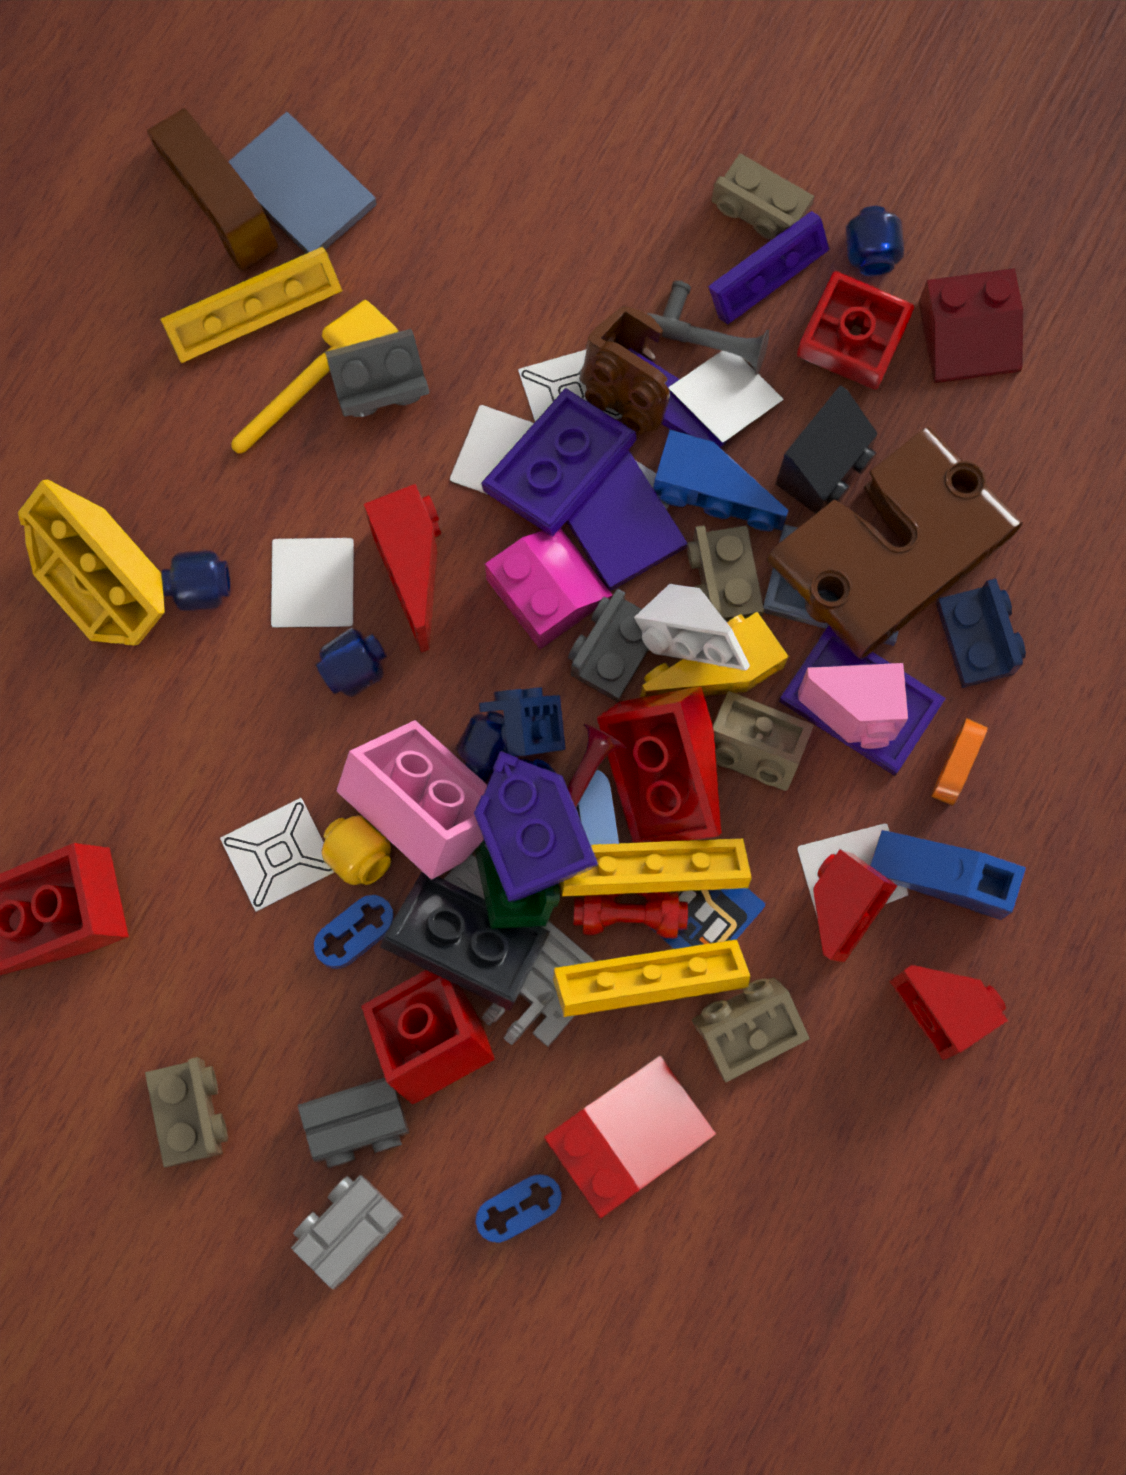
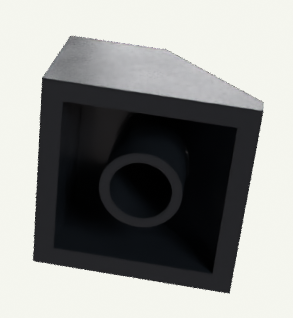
(828, 453)

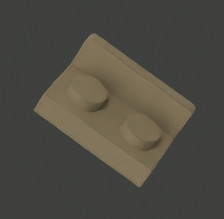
(760, 197)
(726, 570)
(759, 740)
(750, 1027)
(185, 1112)

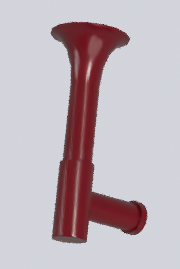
(598, 748)

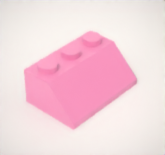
(416, 796)

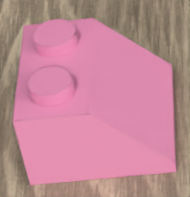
(858, 701)

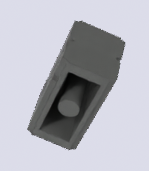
(353, 1121)

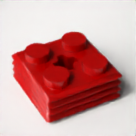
(841, 307)

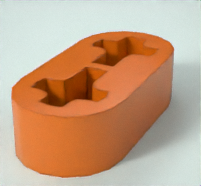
(959, 762)

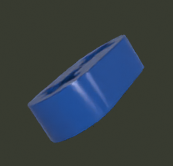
(346, 923)
(512, 1197)

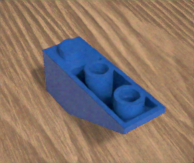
(706, 477)
(949, 873)

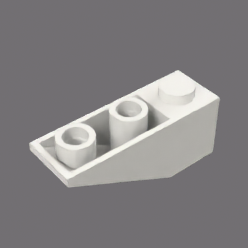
(689, 627)

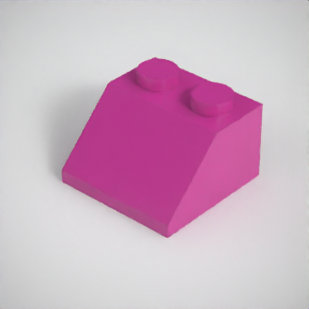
(545, 584)

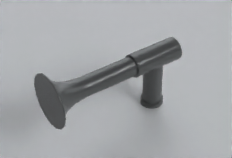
(748, 348)

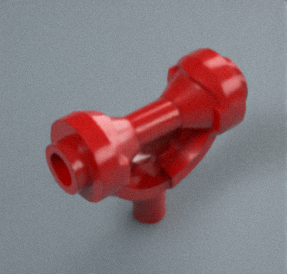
(661, 913)

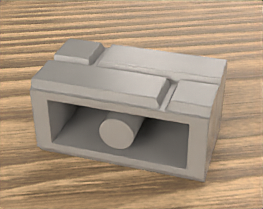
(346, 1230)

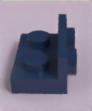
(981, 634)
(530, 721)

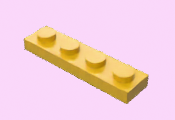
(251, 304)
(663, 868)
(650, 978)

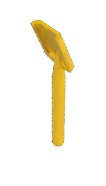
(354, 326)

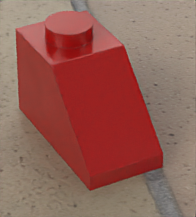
(847, 902)

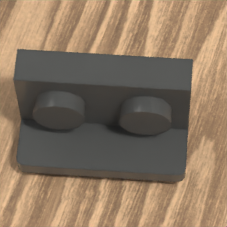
(377, 373)
(612, 649)

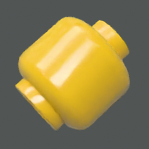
(356, 850)

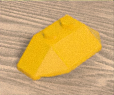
(91, 566)

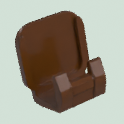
(619, 377)

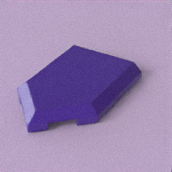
(531, 828)

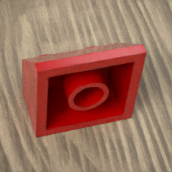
(950, 1007)
(426, 1035)

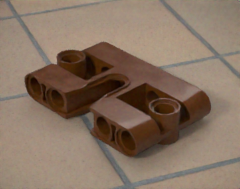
(886, 584)

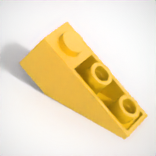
(759, 647)

